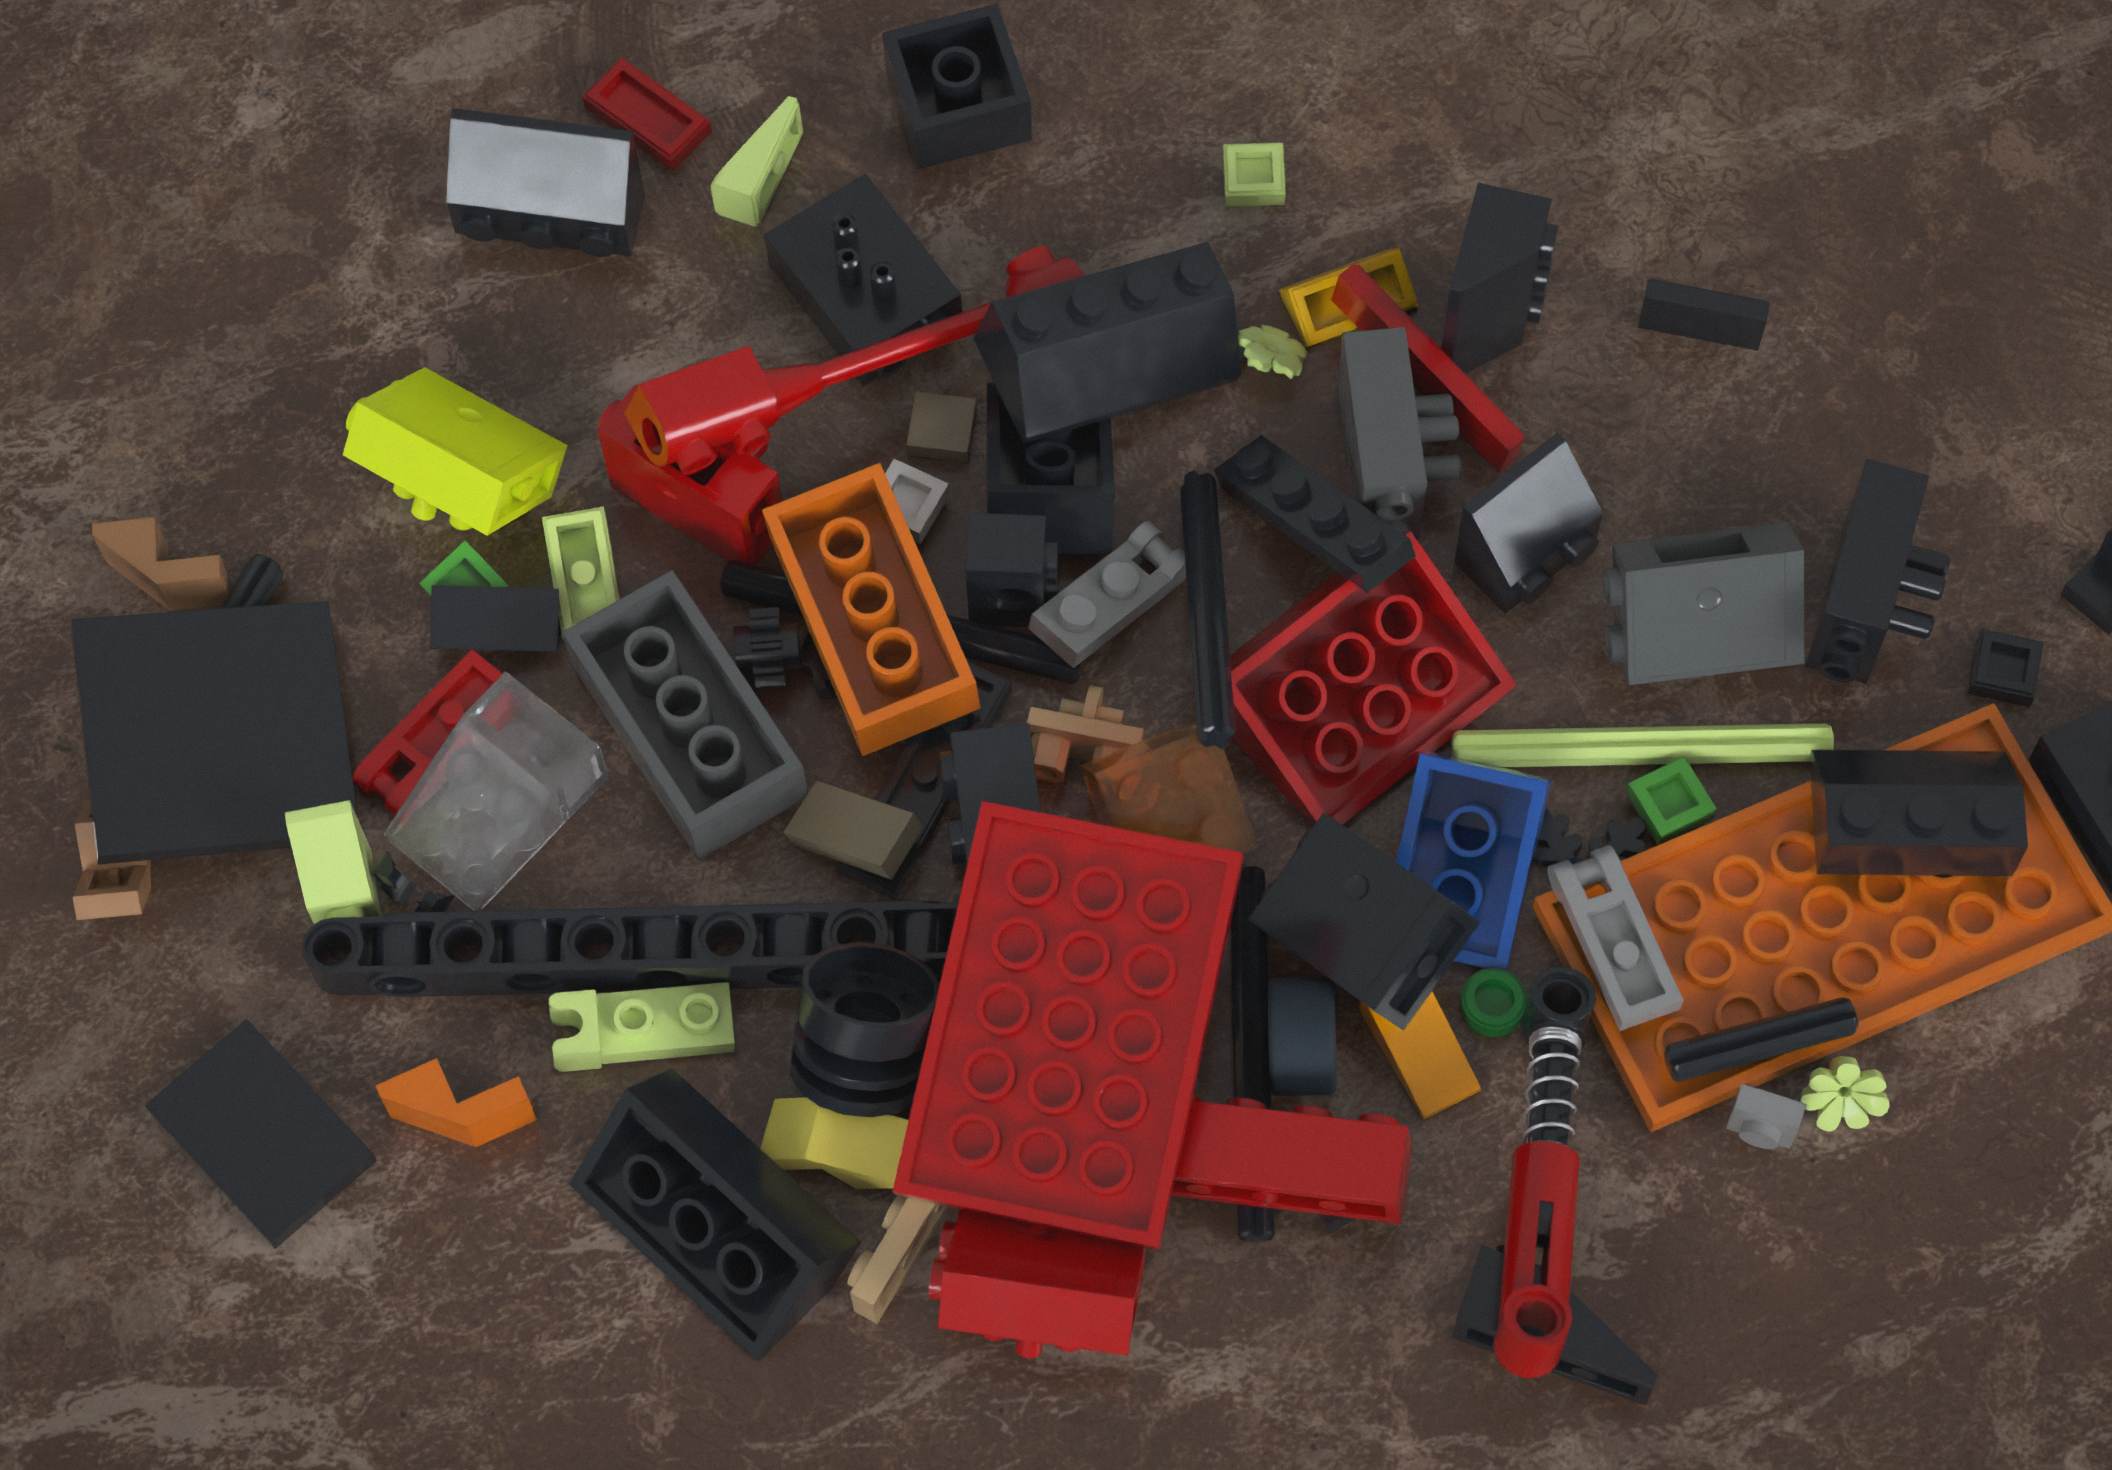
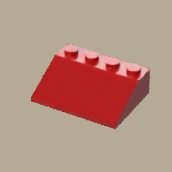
(1360, 685)

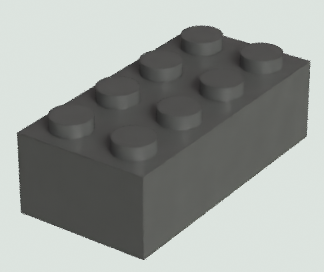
(686, 714)

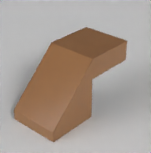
(141, 555)
(107, 888)

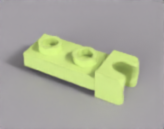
(641, 1025)

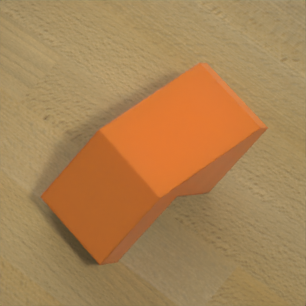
(426, 1101)

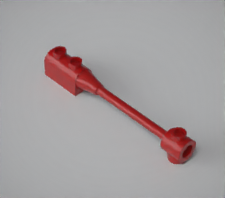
(737, 401)

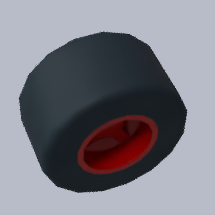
(1302, 1036)

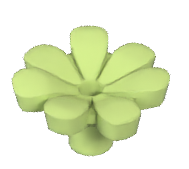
(1845, 1093)

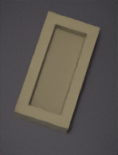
(854, 829)

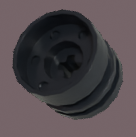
(862, 1028)

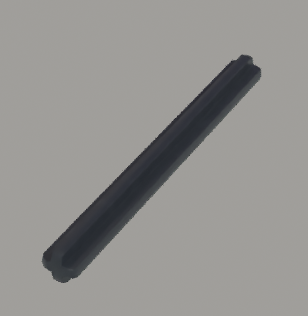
(1207, 611)
(976, 639)
(1251, 1025)

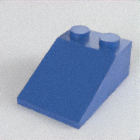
(1475, 842)

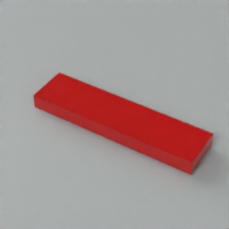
(1431, 368)

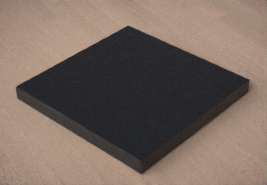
(208, 728)

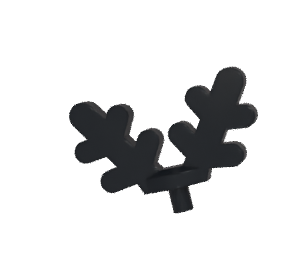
(1623, 840)

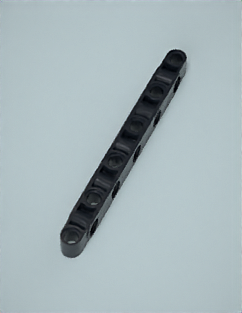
(649, 950)

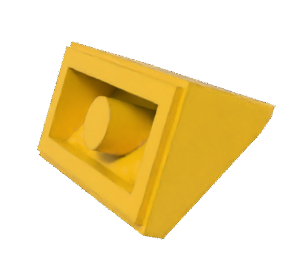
(1316, 314)

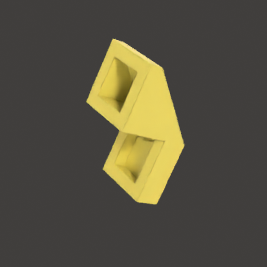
(849, 1147)

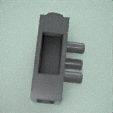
(1387, 425)
(1706, 603)

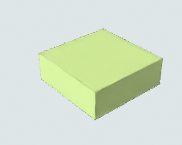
(1254, 174)

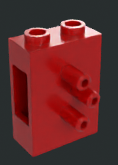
(712, 506)
(1036, 1285)

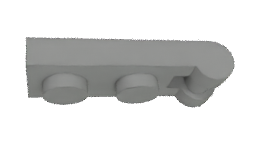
(1109, 595)
(1616, 938)

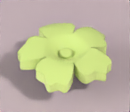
(1272, 348)

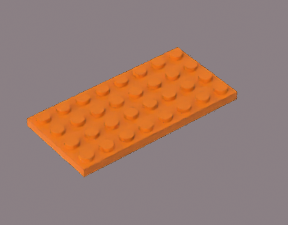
(1767, 935)

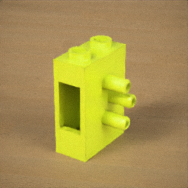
(453, 452)

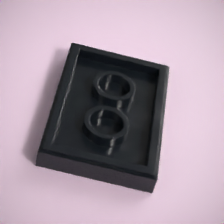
(261, 1133)

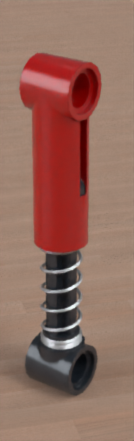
(1544, 1179)

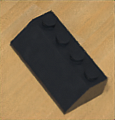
(1112, 341)
(713, 1211)

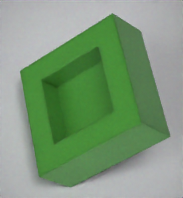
(463, 568)
(1671, 800)

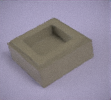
(941, 426)

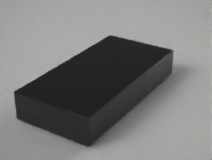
(1703, 314)
(494, 618)

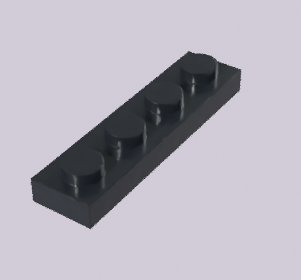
(1315, 513)

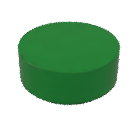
(1493, 1002)

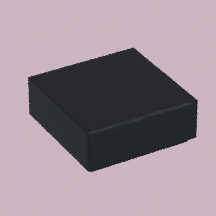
(2005, 667)

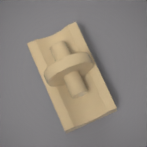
(1077, 732)

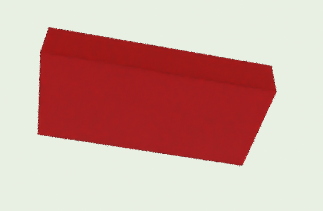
(658, 118)

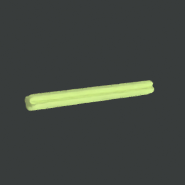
(1642, 745)

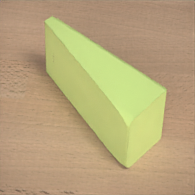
(753, 174)
(581, 563)

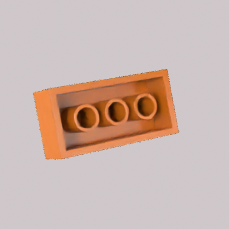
(871, 609)

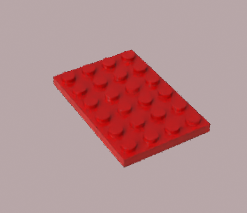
(1069, 1025)

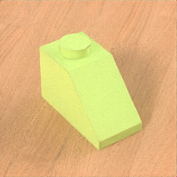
(333, 862)

